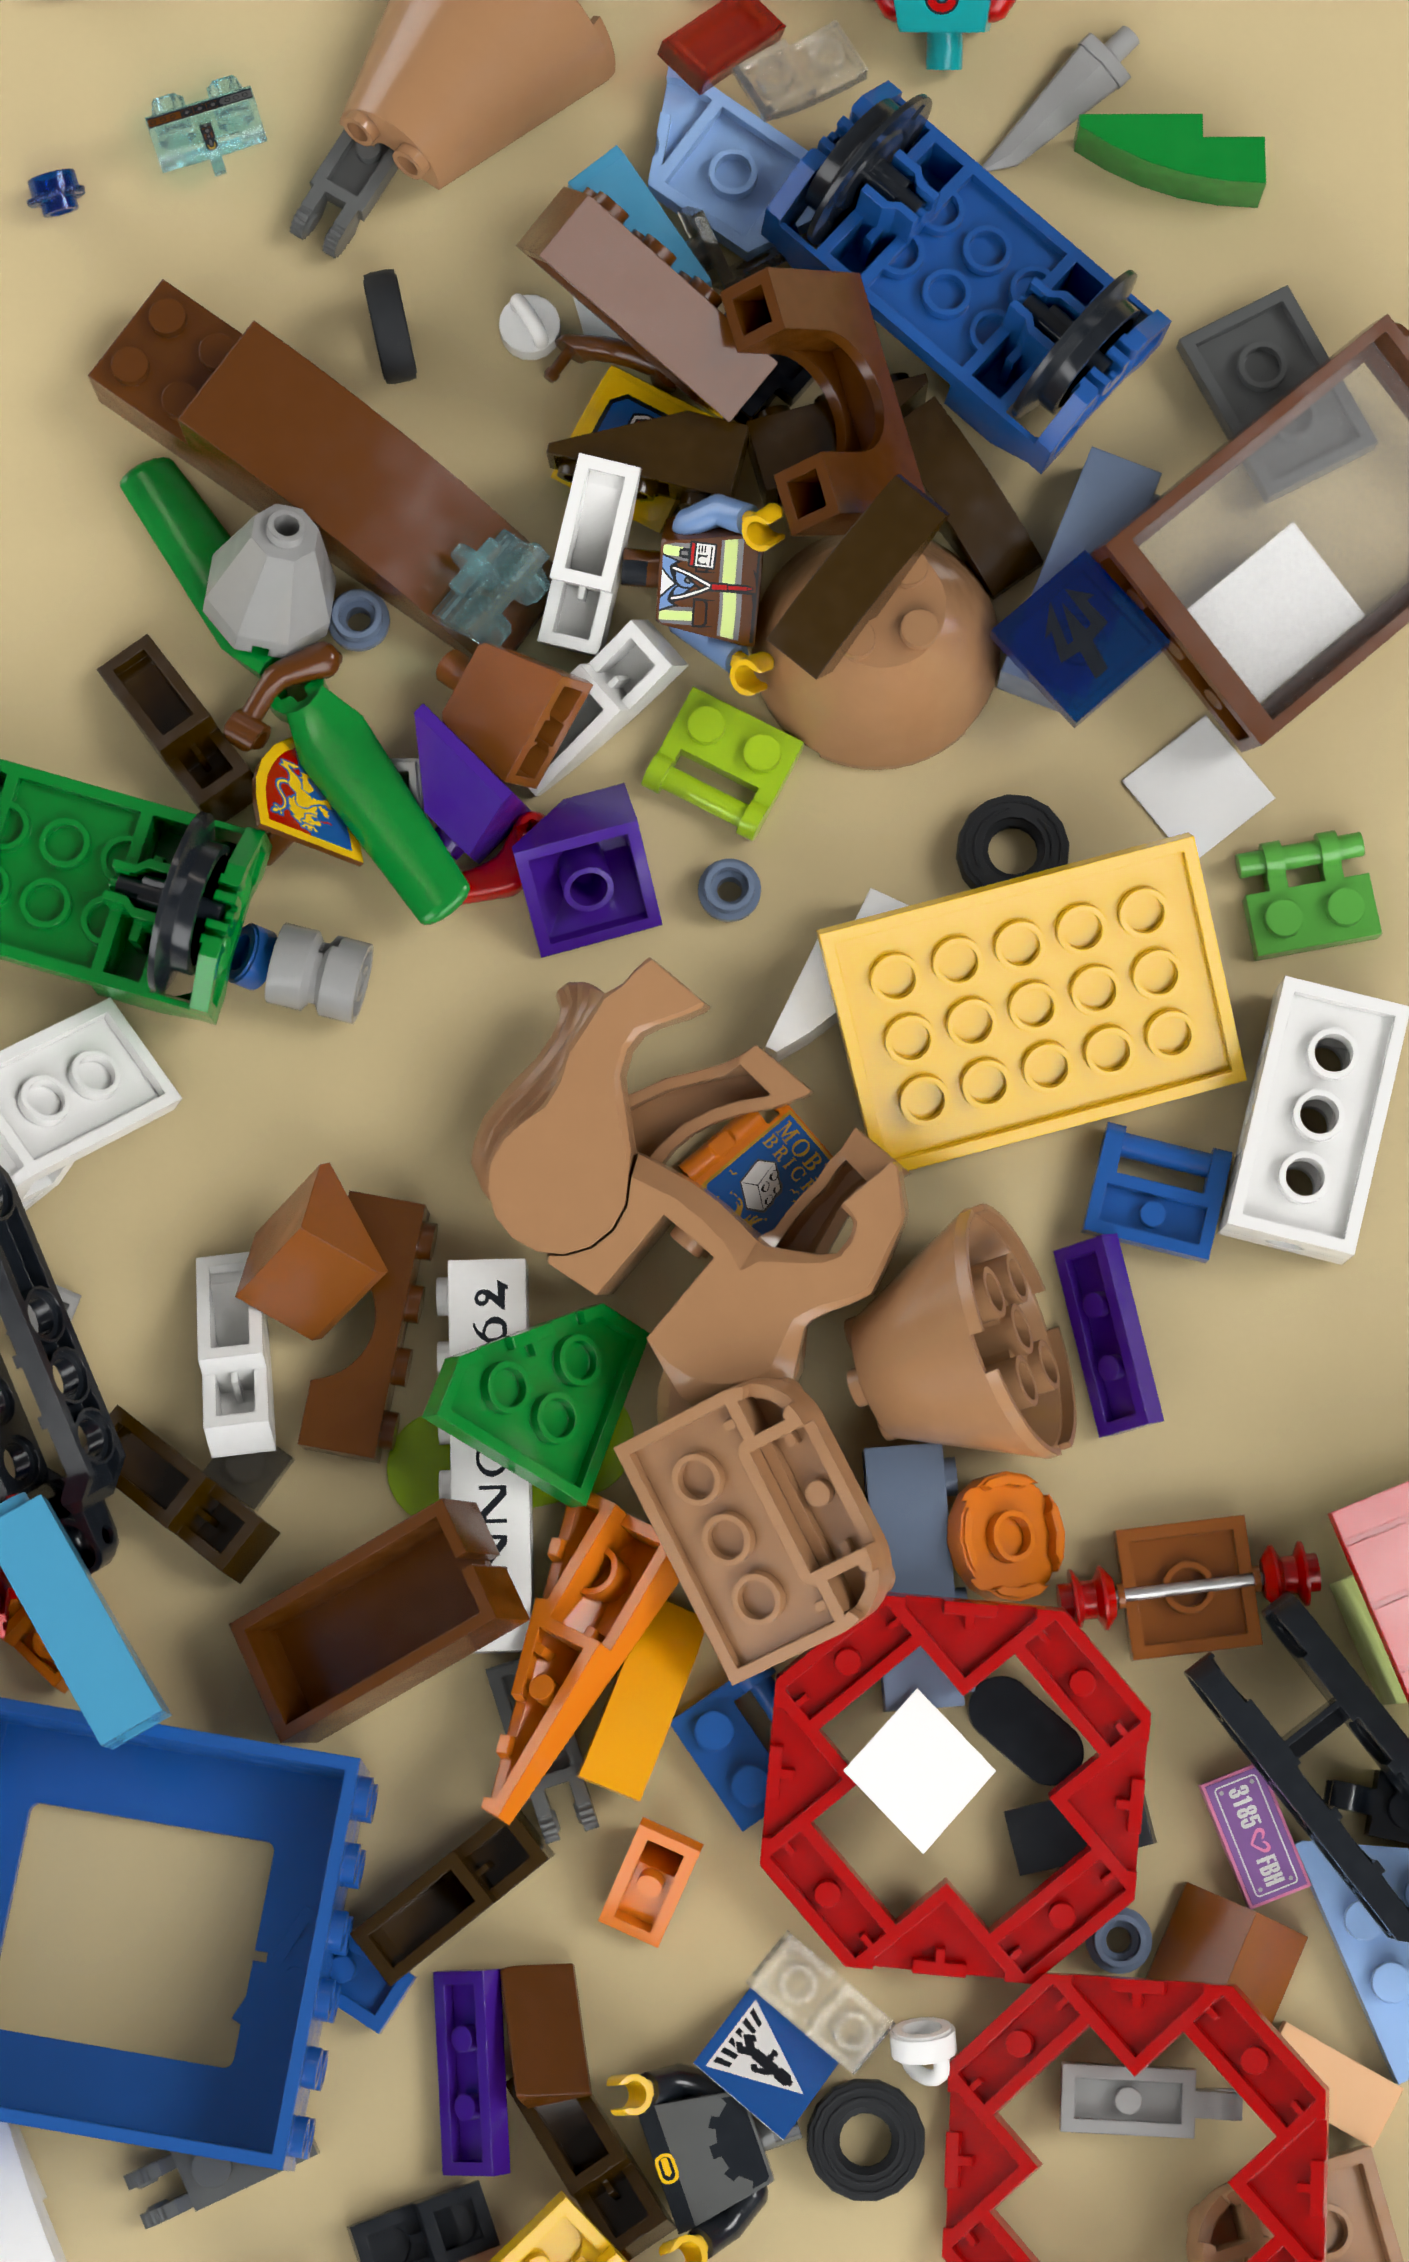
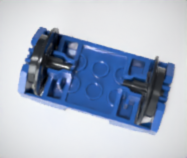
(964, 274)

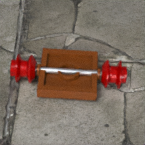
(1189, 1587)

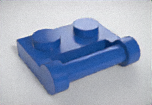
(1154, 1212)
(728, 1746)

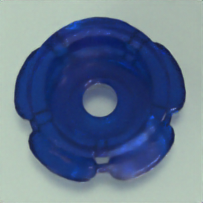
(55, 192)

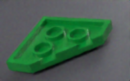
(543, 1397)

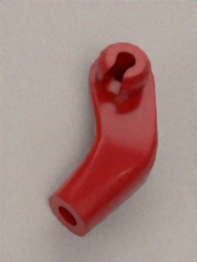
(500, 875)

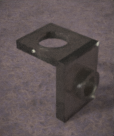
(709, 254)

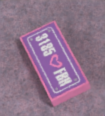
(1254, 1836)

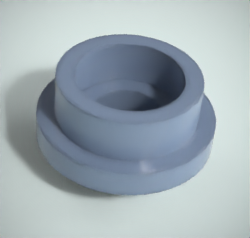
(356, 602)
(729, 871)
(1133, 1955)

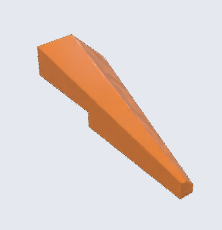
(595, 1606)

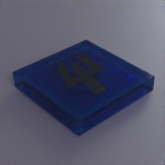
(1079, 638)

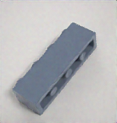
(1103, 501)
(909, 1500)

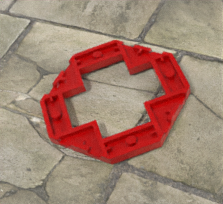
(941, 1928)
(1138, 2023)

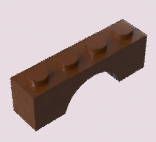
(351, 1409)

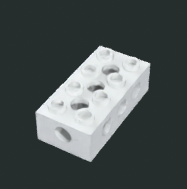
(1353, 1101)

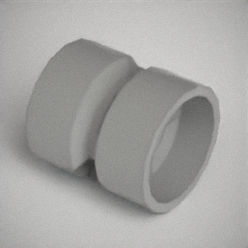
(319, 973)

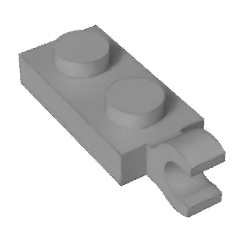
(1154, 2103)

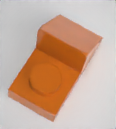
(650, 1882)

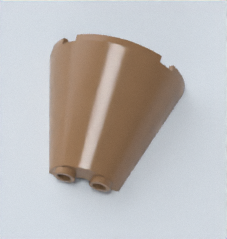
(470, 78)

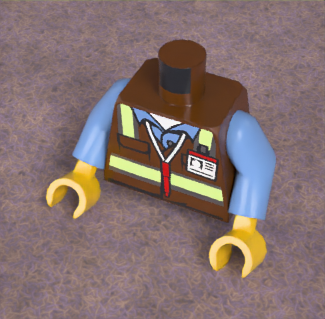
(712, 581)

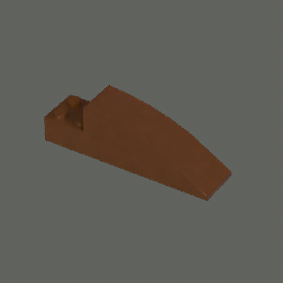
(297, 438)

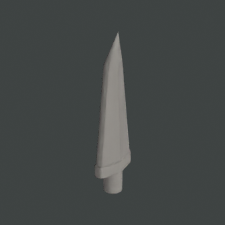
(1077, 87)

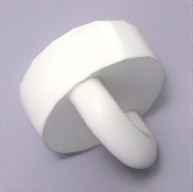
(529, 326)
(923, 2043)

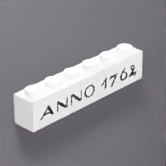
(484, 1304)

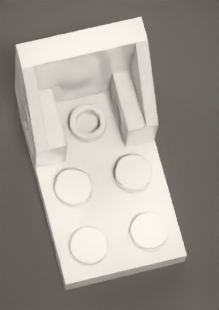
(74, 1094)

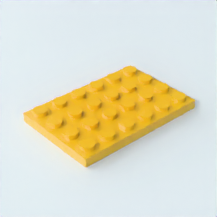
(1034, 1003)

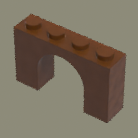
(831, 332)

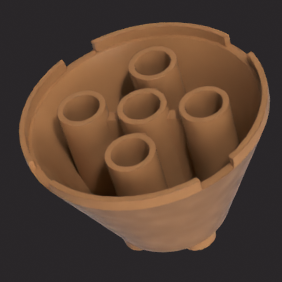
(906, 679)
(963, 1347)

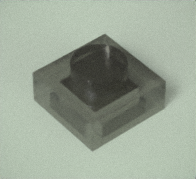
(250, 1475)

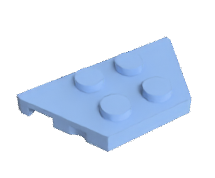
(721, 162)
(1372, 1960)

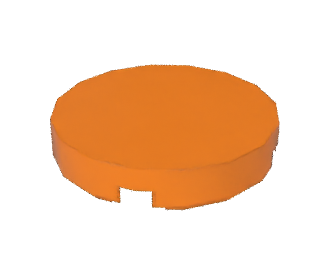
(1005, 1537)

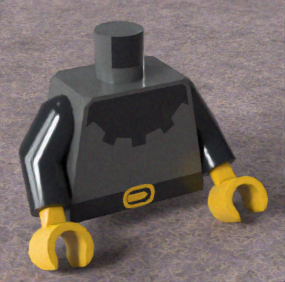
(705, 2155)

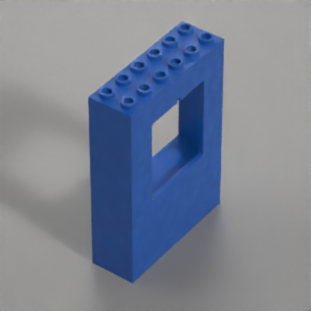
(222, 1785)

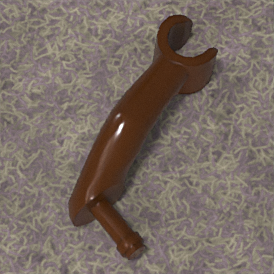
(603, 349)
(313, 662)

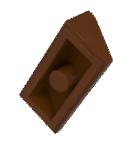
(545, 2033)

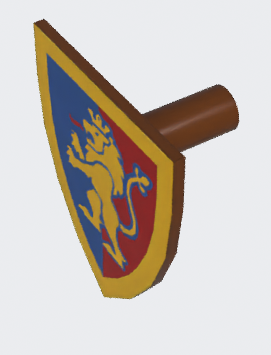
(296, 810)

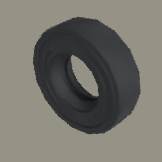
(390, 326)
(1001, 814)
(906, 2148)

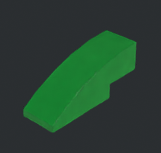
(1174, 157)

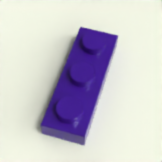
(1108, 1335)
(471, 2072)

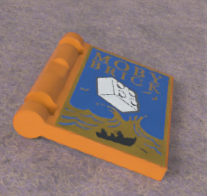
(759, 1165)

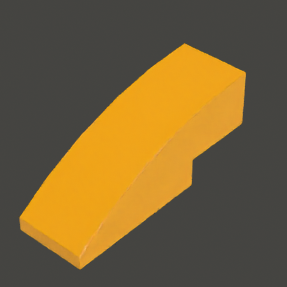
(643, 1704)

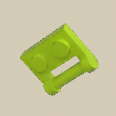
(731, 746)

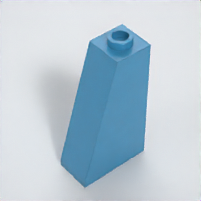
(76, 1623)

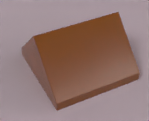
(311, 1258)
(1229, 1945)

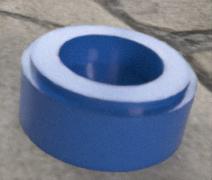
(252, 957)

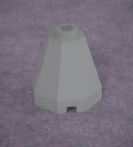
(272, 584)

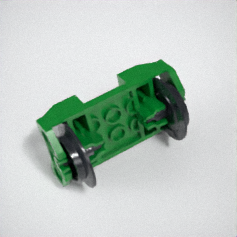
(122, 890)

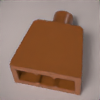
(510, 709)

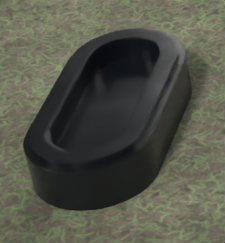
(1025, 1730)

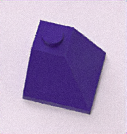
(461, 792)
(586, 872)

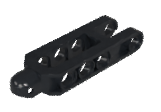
(89, 1477)
(1278, 1757)

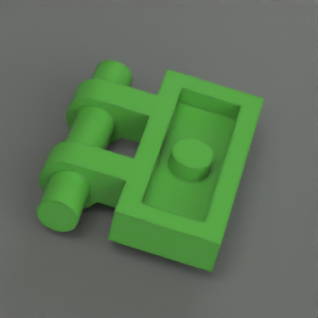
(1311, 914)

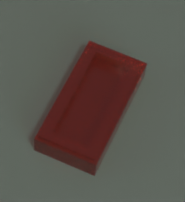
(720, 40)

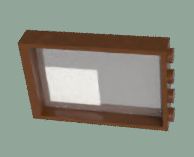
(1284, 543)

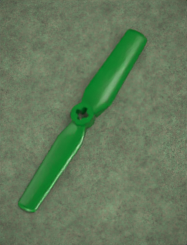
(328, 734)

